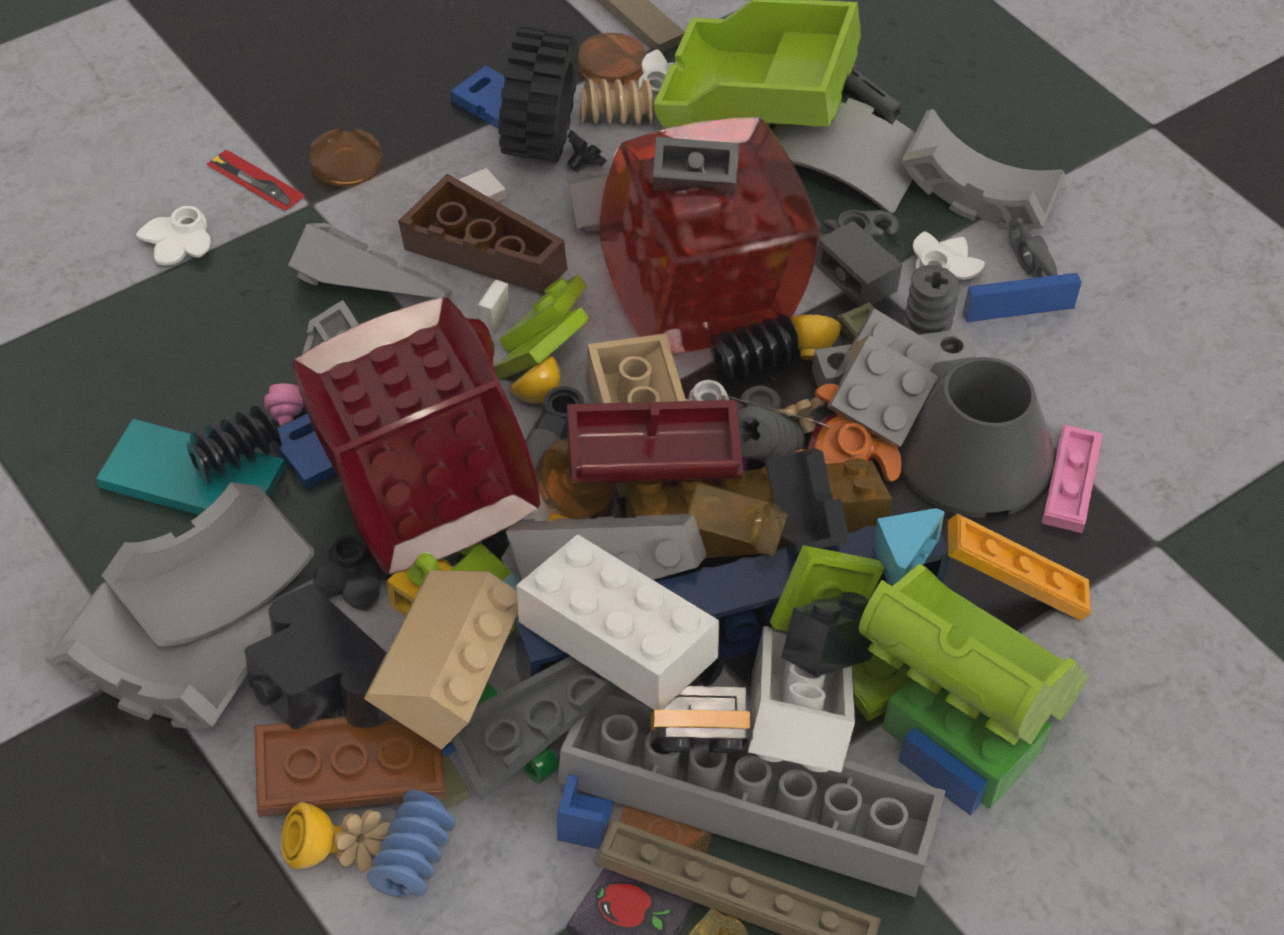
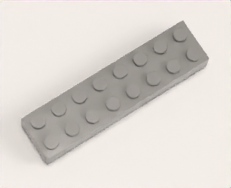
(843, 821)

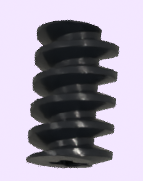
(753, 345)
(232, 441)

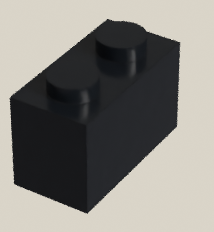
(827, 635)

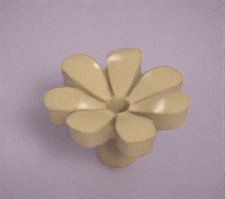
(804, 409)
(360, 839)

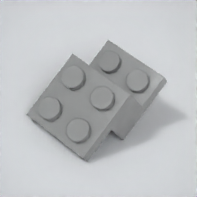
(885, 378)

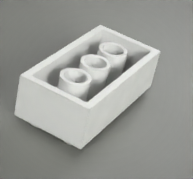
(618, 622)
(797, 713)

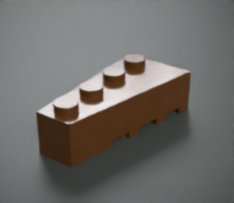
(482, 236)

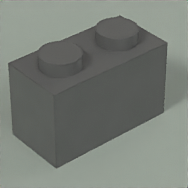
(695, 164)
(858, 264)

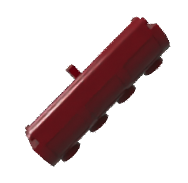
(653, 442)

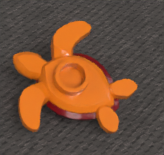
(851, 440)

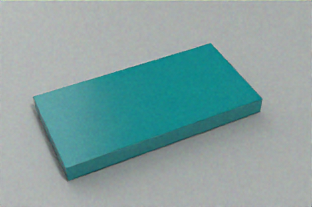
(156, 468)

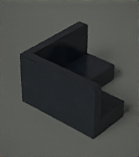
(803, 491)

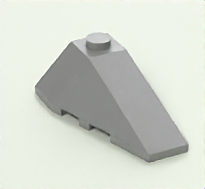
(341, 259)

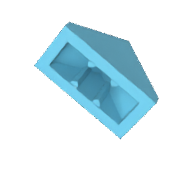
(906, 541)

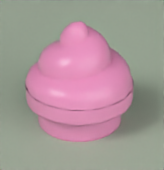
(283, 402)

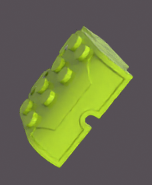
(763, 62)
(969, 655)

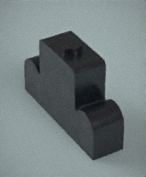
(314, 662)

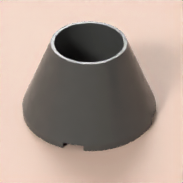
(979, 441)

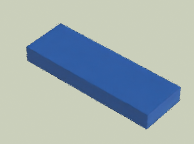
(1021, 297)

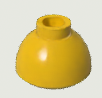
(815, 333)
(537, 382)
(307, 836)

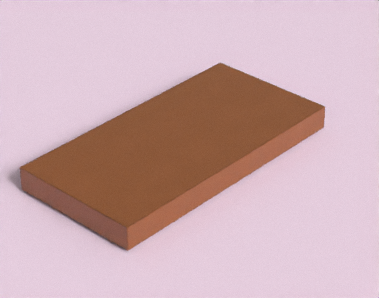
(342, 765)

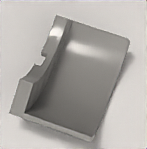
(855, 151)
(976, 183)
(212, 574)
(115, 654)

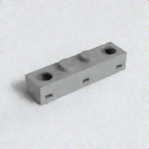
(825, 372)

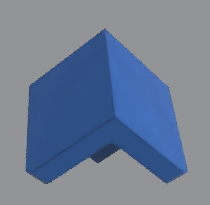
(582, 817)

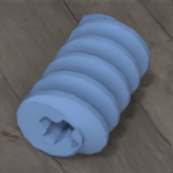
(411, 846)

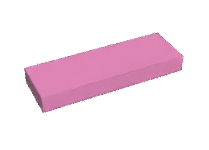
(1072, 478)

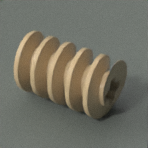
(616, 101)

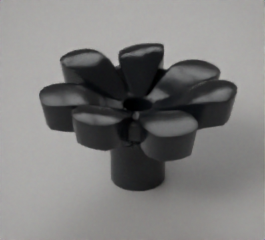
(583, 153)

